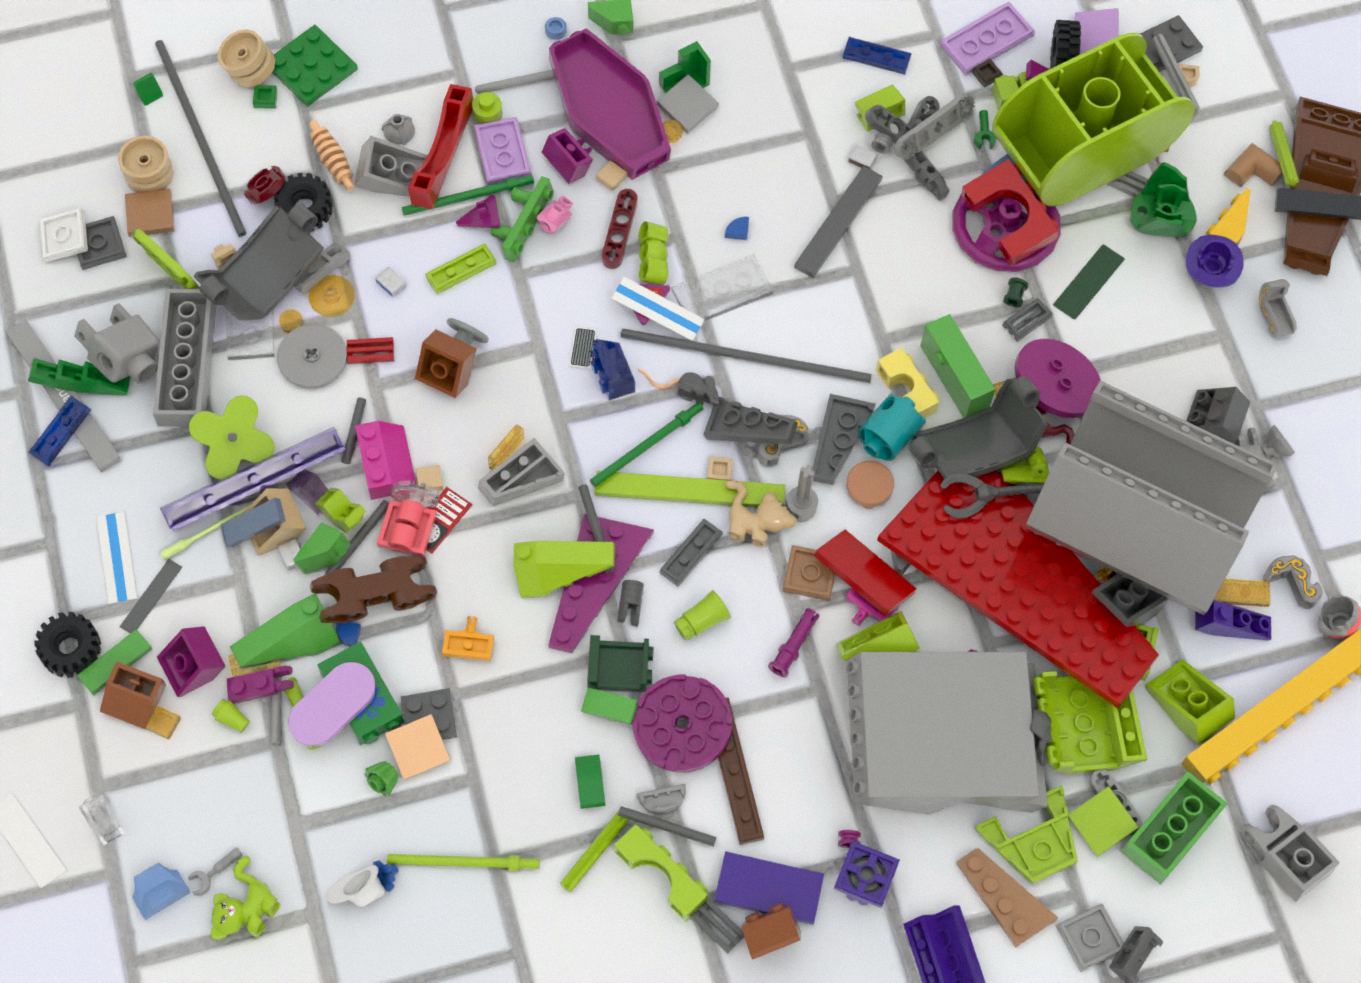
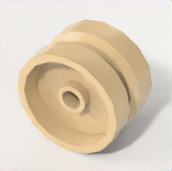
(246, 58)
(145, 164)

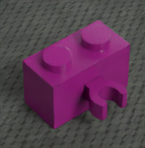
(567, 155)

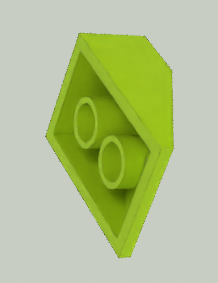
(885, 636)
(1192, 701)

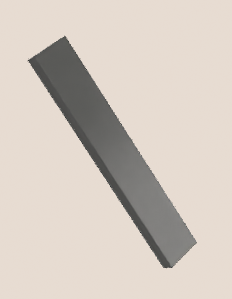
(838, 222)

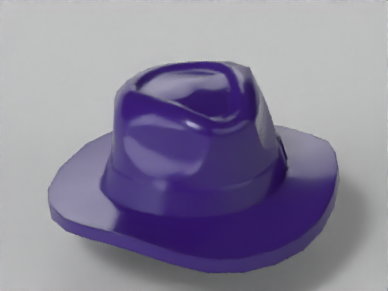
(1214, 261)

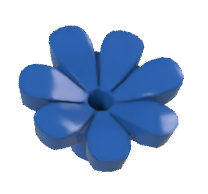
(386, 874)

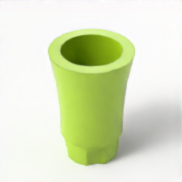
(702, 616)

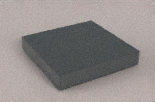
(103, 243)

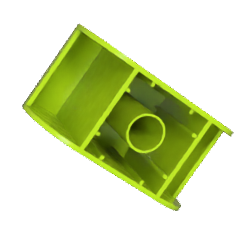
(1091, 120)

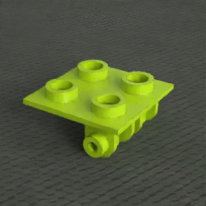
(1027, 470)

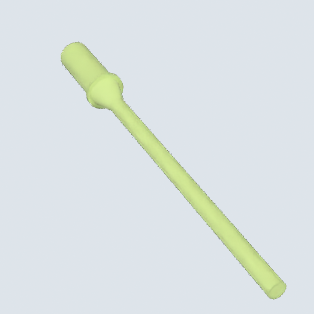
(184, 543)

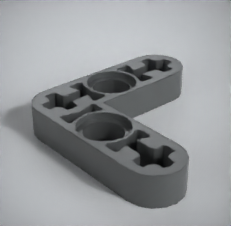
(902, 127)

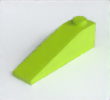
(554, 564)

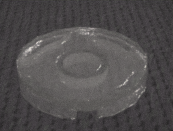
(424, 494)

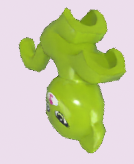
(231, 914)

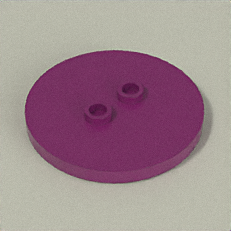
(1060, 374)

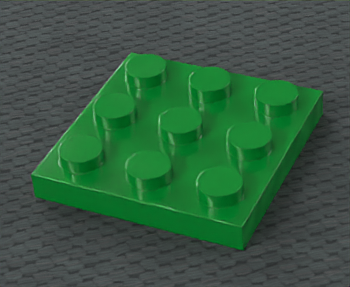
(312, 65)

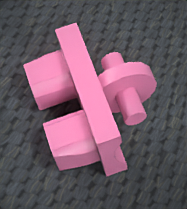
(555, 215)

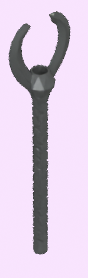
(984, 493)

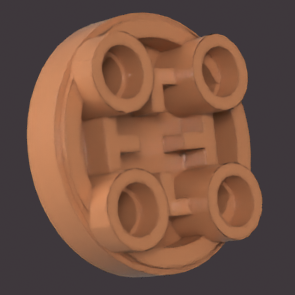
(870, 484)

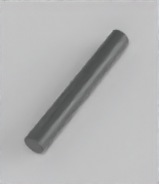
(352, 435)

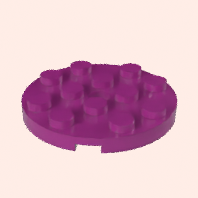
(682, 748)

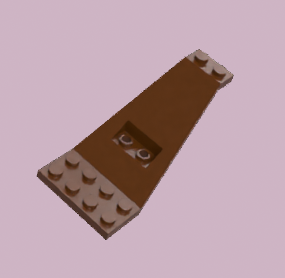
(1326, 161)

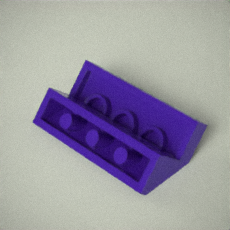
(944, 948)

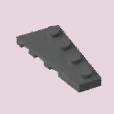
(742, 424)
(838, 435)

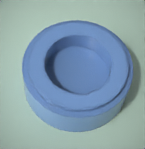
(555, 28)

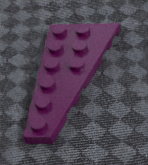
(587, 595)

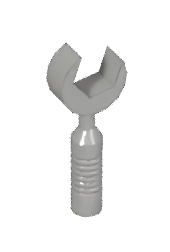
(217, 868)

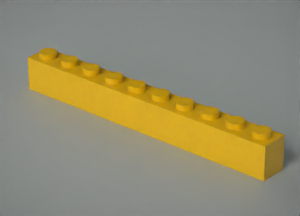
(1276, 711)

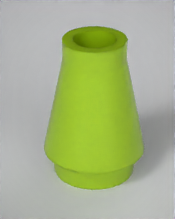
(229, 715)

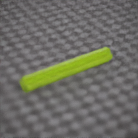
(1284, 153)
(593, 852)

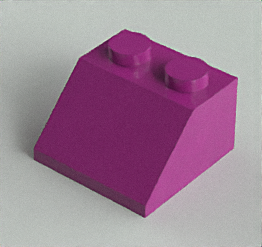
(190, 660)

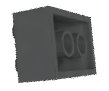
(1129, 600)

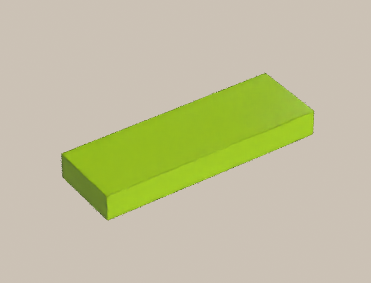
(460, 268)

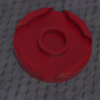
(264, 185)

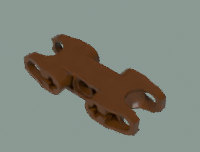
(357, 593)

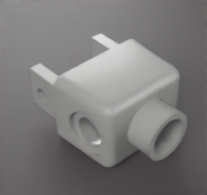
(121, 349)

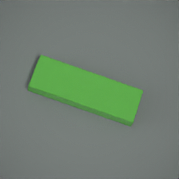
(126, 651)

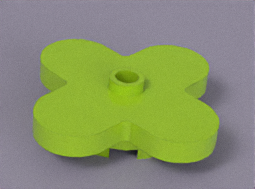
(214, 429)

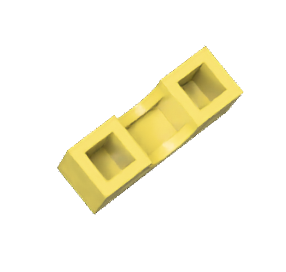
(900, 369)

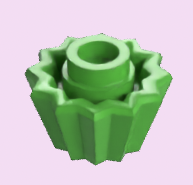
(381, 777)

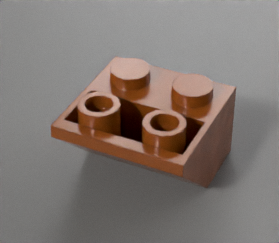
(131, 695)

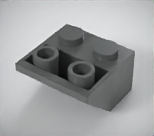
(1219, 411)

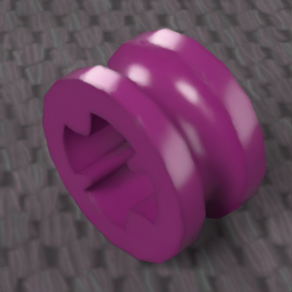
(847, 837)

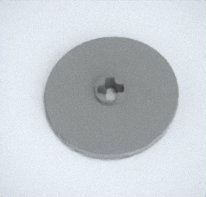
(312, 372)

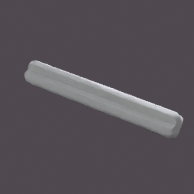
(1173, 69)

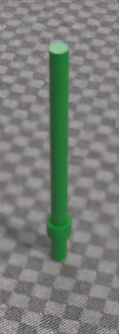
(508, 185)
(681, 419)

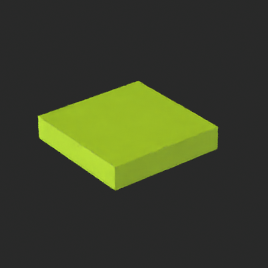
(1103, 821)

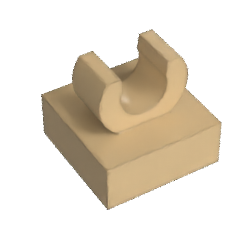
(222, 254)

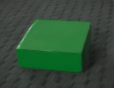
(265, 96)

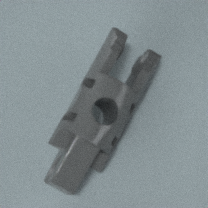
(928, 175)

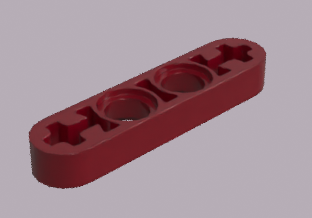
(619, 228)

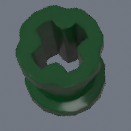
(1015, 292)

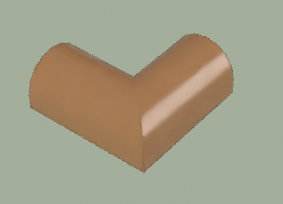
(1252, 162)

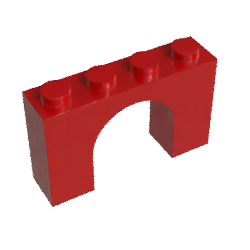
(1006, 182)

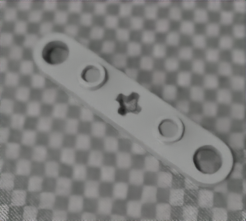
(934, 126)

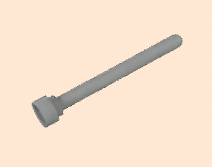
(516, 81)

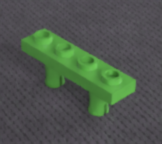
(524, 225)

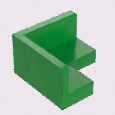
(691, 61)

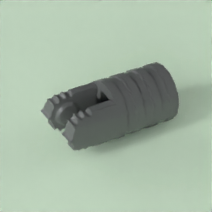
(630, 599)

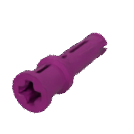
(789, 651)

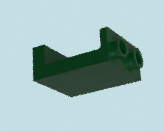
(619, 665)

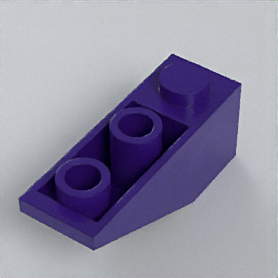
(1234, 622)

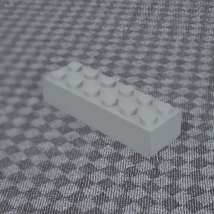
(184, 357)

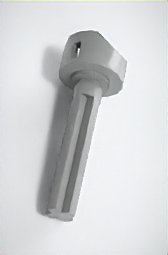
(803, 500)

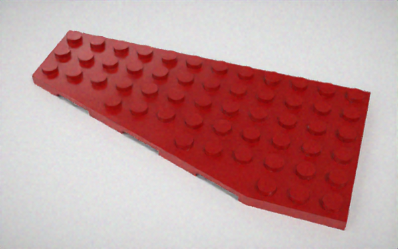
(1020, 583)

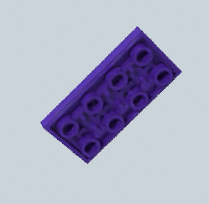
(762, 883)

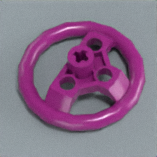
(1005, 217)

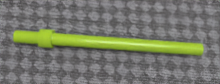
(513, 863)

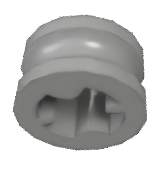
(882, 143)

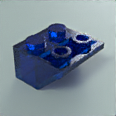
(612, 368)

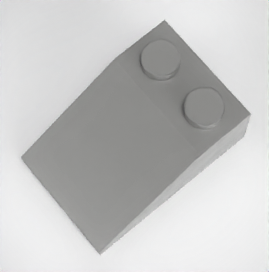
(387, 167)

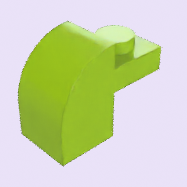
(340, 510)

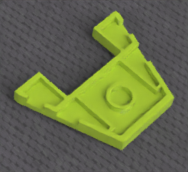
(1041, 849)

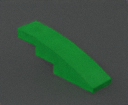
(75, 378)

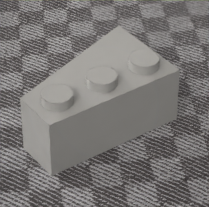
(521, 474)

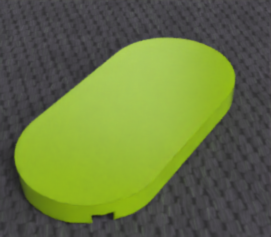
(167, 263)

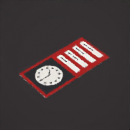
(449, 511)

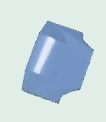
(158, 889)

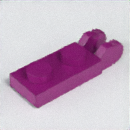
(258, 684)

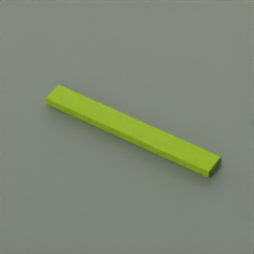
(684, 489)

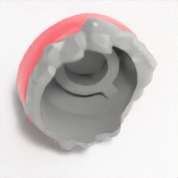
(1339, 617)

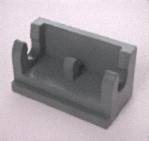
(1134, 953)

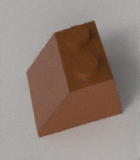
(771, 930)

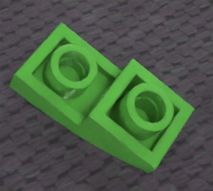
(609, 706)

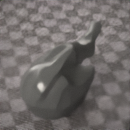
(1042, 732)

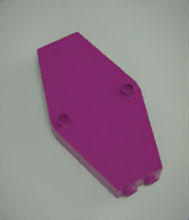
(609, 103)

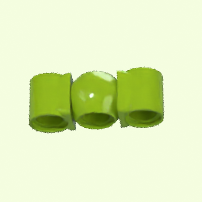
(653, 253)

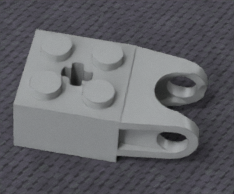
(1290, 853)

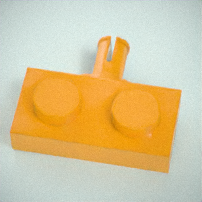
(468, 643)

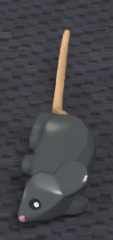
(691, 387)

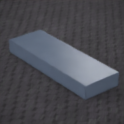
(253, 522)

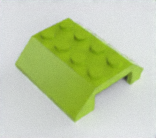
(1086, 728)

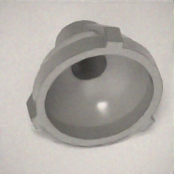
(400, 132)
(1276, 444)

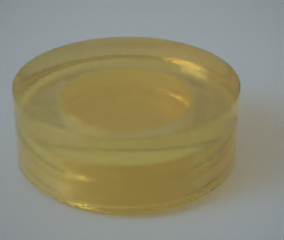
(673, 130)
(290, 320)

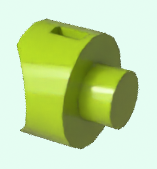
(487, 107)

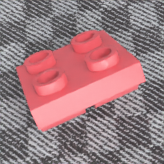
(407, 527)

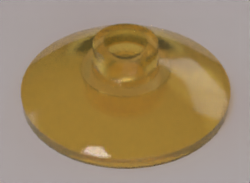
(335, 303)

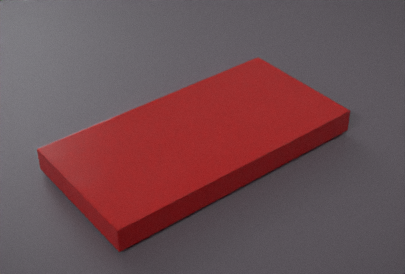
(865, 572)

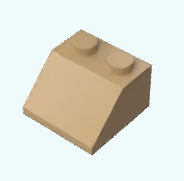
(283, 532)

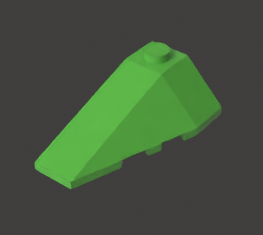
(287, 635)

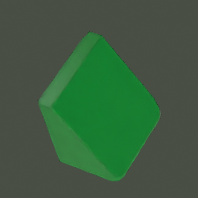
(147, 89)

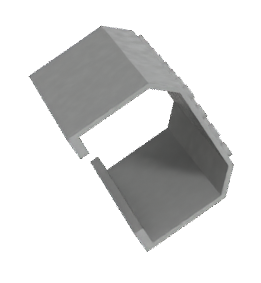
(1151, 497)

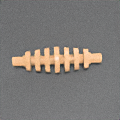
(331, 155)

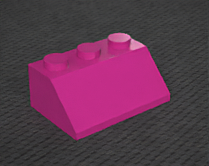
(384, 456)

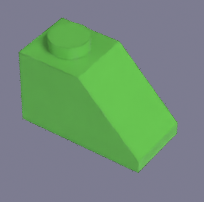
(612, 15)
(322, 549)

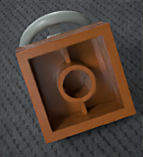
(448, 361)

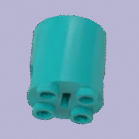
(890, 427)

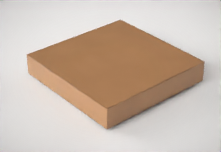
(150, 211)
(808, 575)

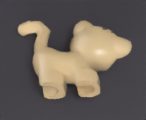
(770, 516)

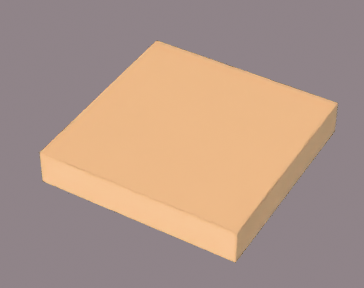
(417, 746)

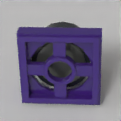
(865, 877)

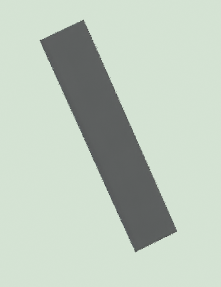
(151, 596)

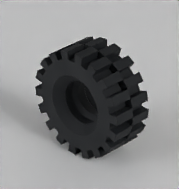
(1065, 41)
(306, 188)
(59, 630)

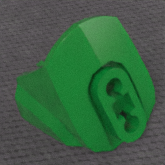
(1164, 204)

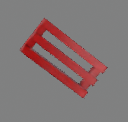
(370, 346)

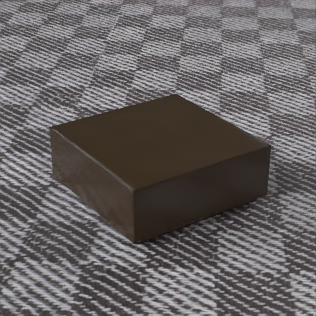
(986, 72)

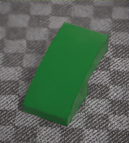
(590, 781)

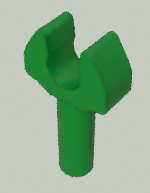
(984, 131)

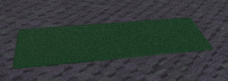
(1088, 281)

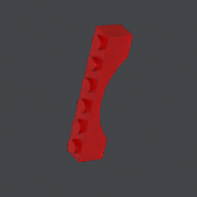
(431, 174)

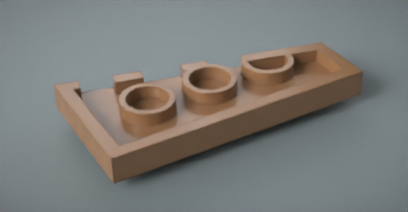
(1006, 899)

